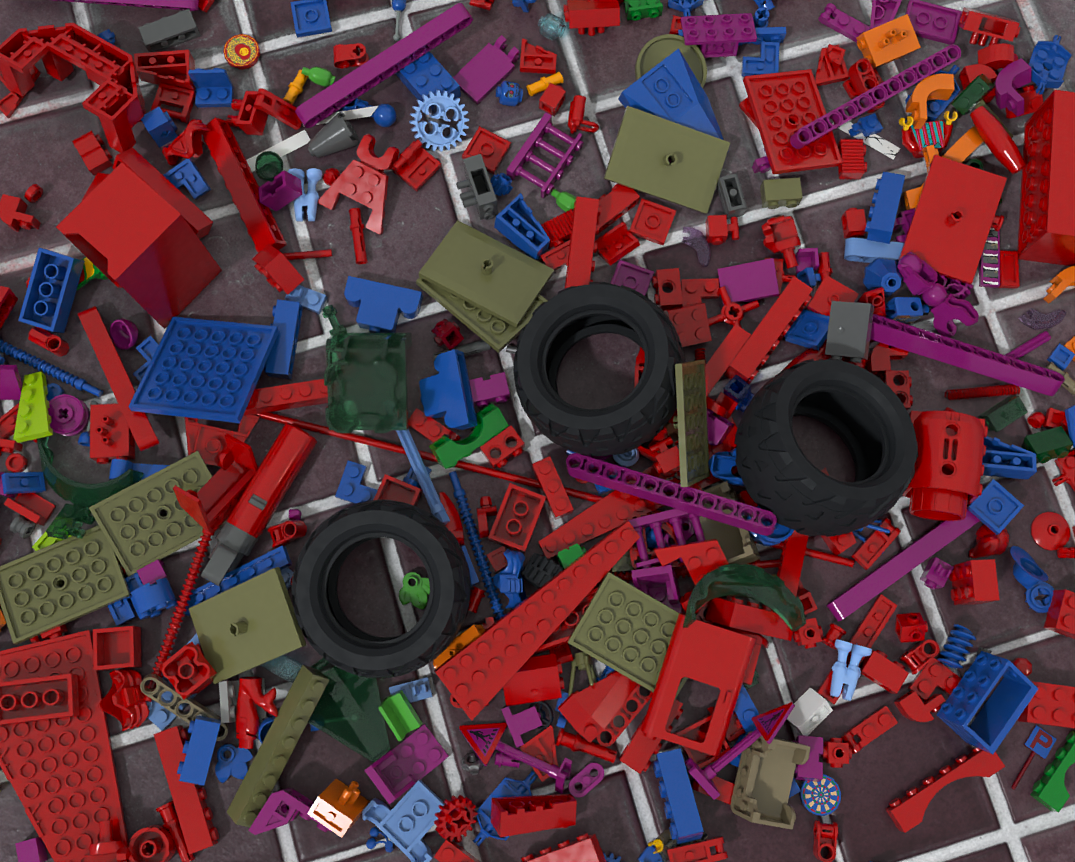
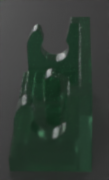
(1004, 413)

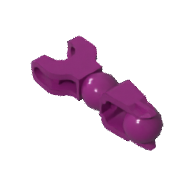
(922, 280)

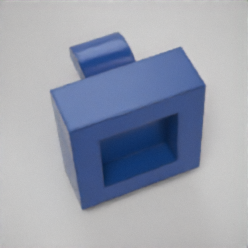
(808, 277)

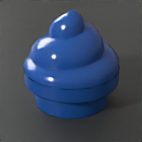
(108, 36)

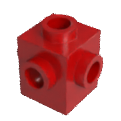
(910, 627)
(814, 634)
(829, 752)

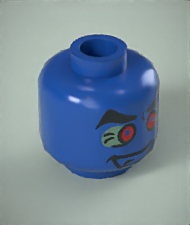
(509, 93)

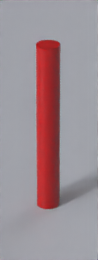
(308, 254)

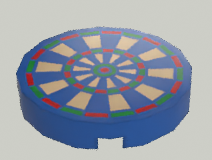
(820, 797)

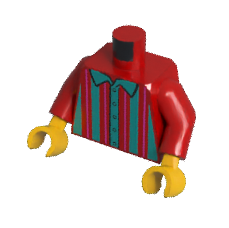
(932, 133)

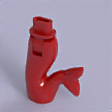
(247, 716)

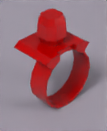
(721, 405)
(482, 513)

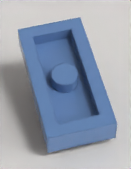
(308, 298)
(414, 690)

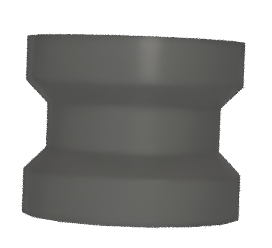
(22, 526)

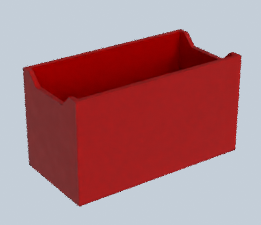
(1048, 183)
(141, 244)

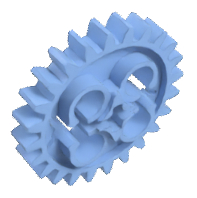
(442, 105)

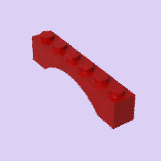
(911, 808)

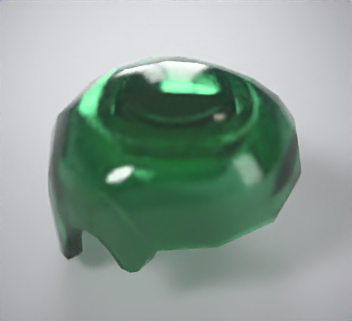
(268, 165)

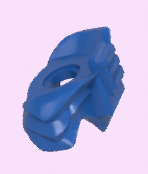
(721, 465)
(510, 579)

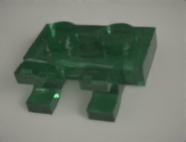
(68, 522)

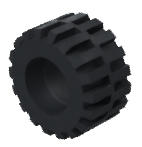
(540, 570)

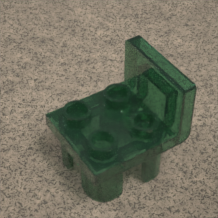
(367, 381)

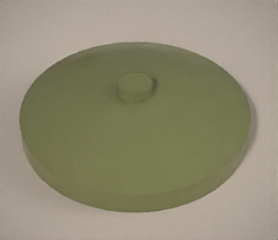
(664, 45)

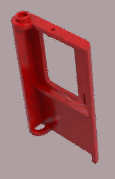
(708, 656)

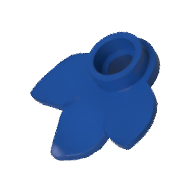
(234, 765)

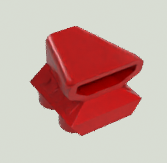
(188, 670)

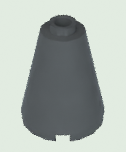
(333, 137)

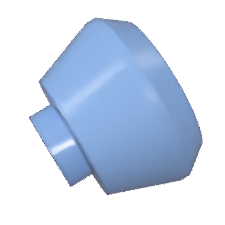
(627, 459)

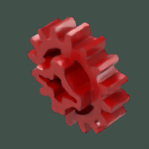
(456, 816)

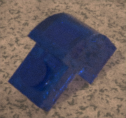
(739, 391)

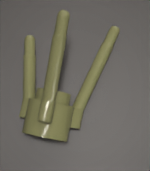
(583, 662)

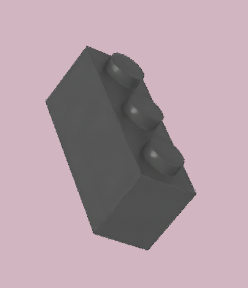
(169, 31)

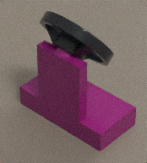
(527, 720)

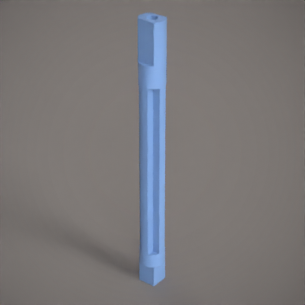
(436, 507)

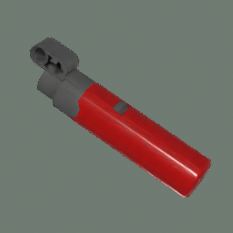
(259, 501)

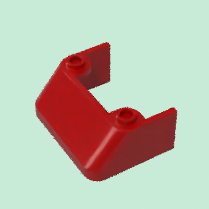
(221, 493)

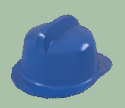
(1026, 569)

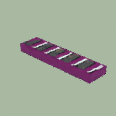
(990, 261)

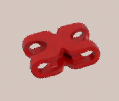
(367, 155)

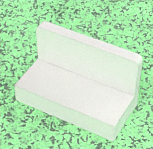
(809, 712)

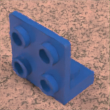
(212, 87)

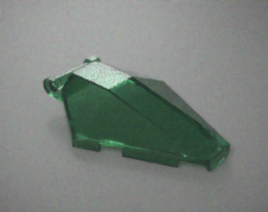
(351, 712)

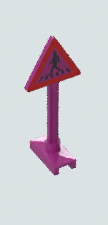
(767, 726)
(486, 739)

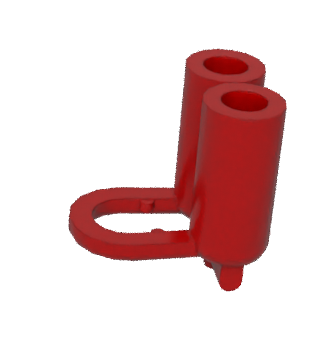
(576, 116)

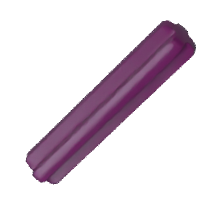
(1029, 345)

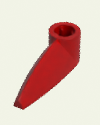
(455, 524)

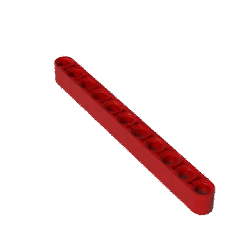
(640, 700)

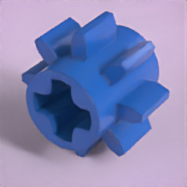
(501, 184)

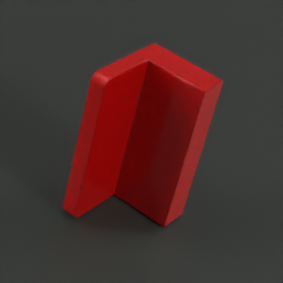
(32, 507)

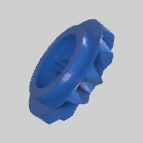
(1043, 589)

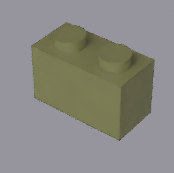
(781, 193)

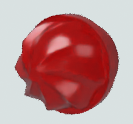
(330, 176)

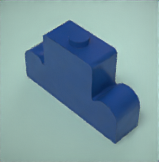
(381, 304)
(449, 392)

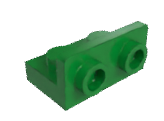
(641, 9)

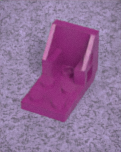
(660, 584)
(406, 764)
(276, 813)

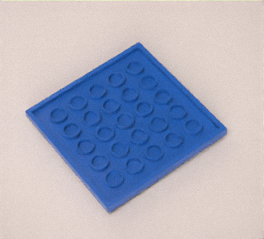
(205, 369)

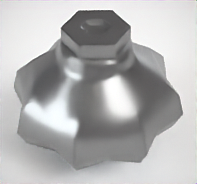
(472, 763)

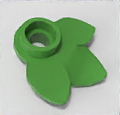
(415, 593)

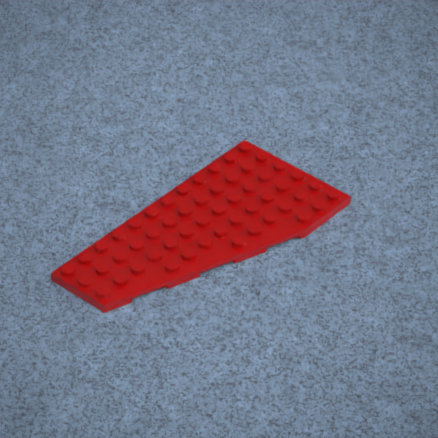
(66, 763)

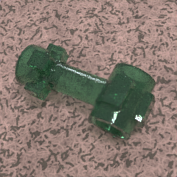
(329, 312)

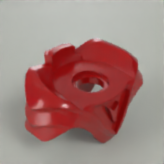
(187, 144)
(126, 699)

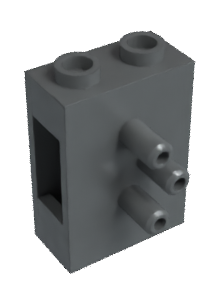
(481, 190)
(849, 331)

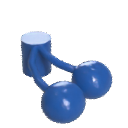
(371, 842)

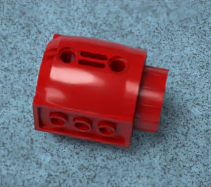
(946, 464)

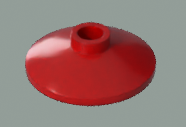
(1042, 532)

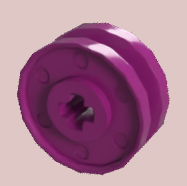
(77, 413)

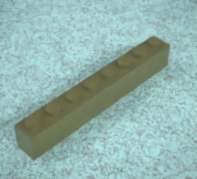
(277, 746)

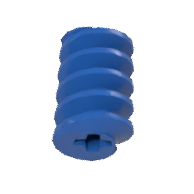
(956, 647)

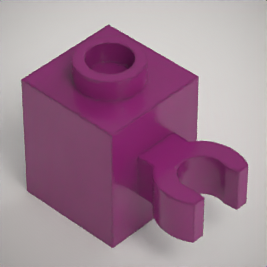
(936, 573)

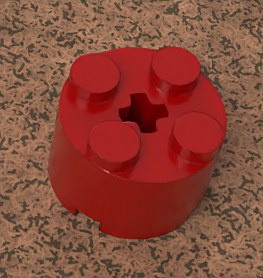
(144, 838)

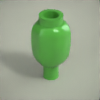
(319, 76)
(564, 200)

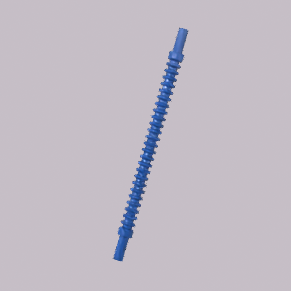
(80, 384)
(459, 494)

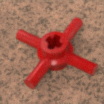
(733, 307)

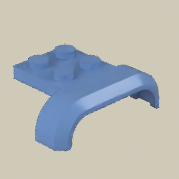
(407, 820)

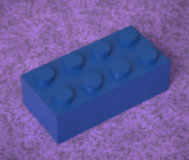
(428, 75)
(51, 290)
(679, 797)

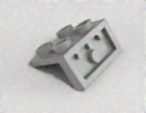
(228, 700)

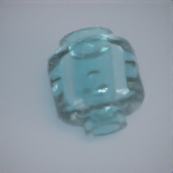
(551, 26)

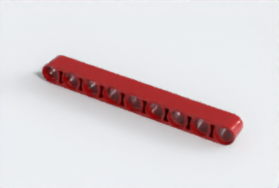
(117, 377)

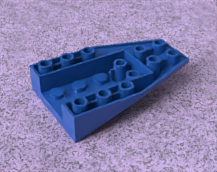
(673, 94)

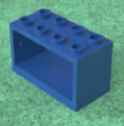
(999, 711)

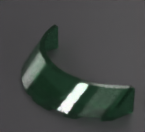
(81, 493)
(747, 582)

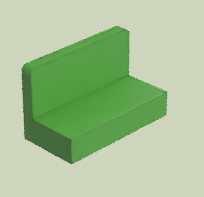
(399, 714)

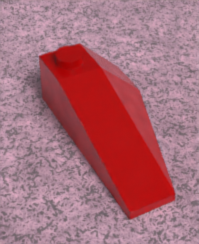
(597, 704)

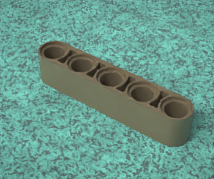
(173, 705)

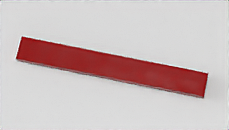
(716, 366)

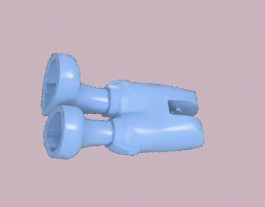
(311, 198)
(850, 674)

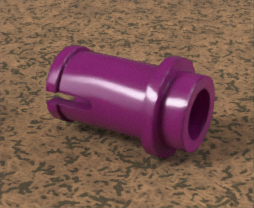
(505, 760)

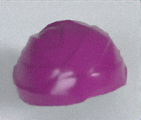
(123, 333)

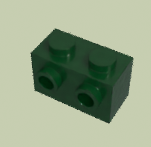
(1048, 444)

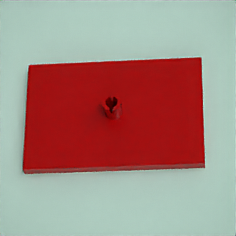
(783, 106)
(947, 242)

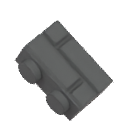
(731, 196)

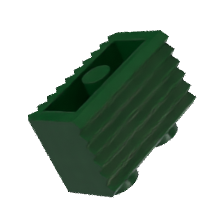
(973, 94)

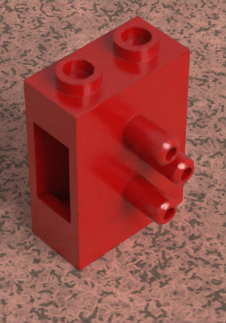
(592, 14)
(988, 25)
(110, 434)
(535, 681)

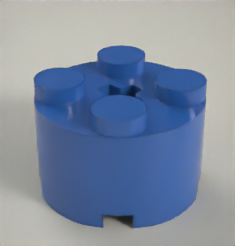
(153, 598)

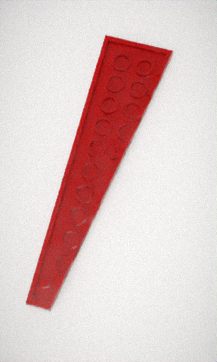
(617, 507)
(500, 651)

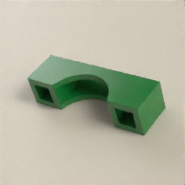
(449, 451)
(1051, 788)

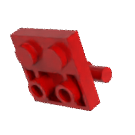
(415, 165)

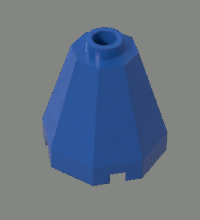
(883, 274)

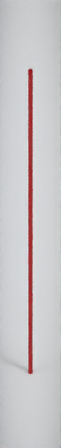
(492, 472)

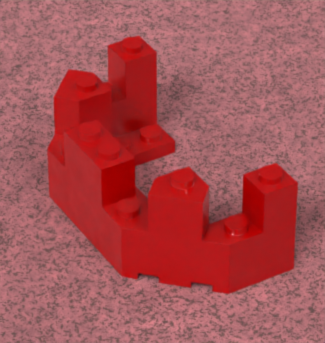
(116, 100)

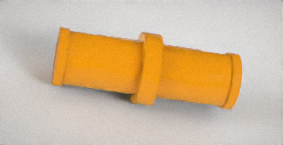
(543, 83)
(295, 88)

